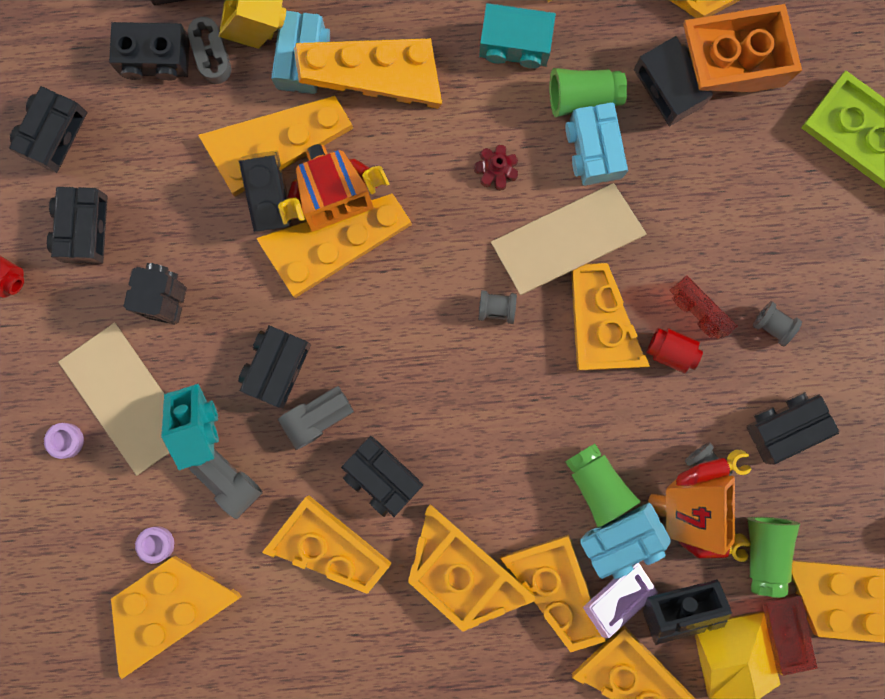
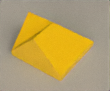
(738, 659)

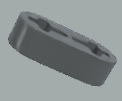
(202, 52)

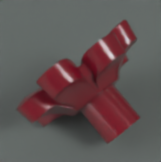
(496, 172)

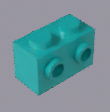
(517, 35)
(189, 426)

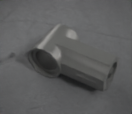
(309, 421)
(232, 489)

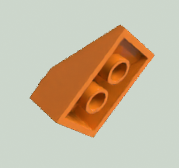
(743, 50)

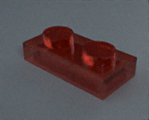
(710, 316)
(789, 634)

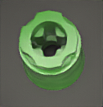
(585, 88)
(601, 485)
(771, 554)

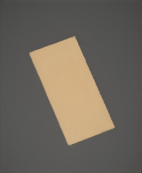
(568, 238)
(120, 395)

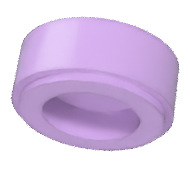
(63, 440)
(154, 544)

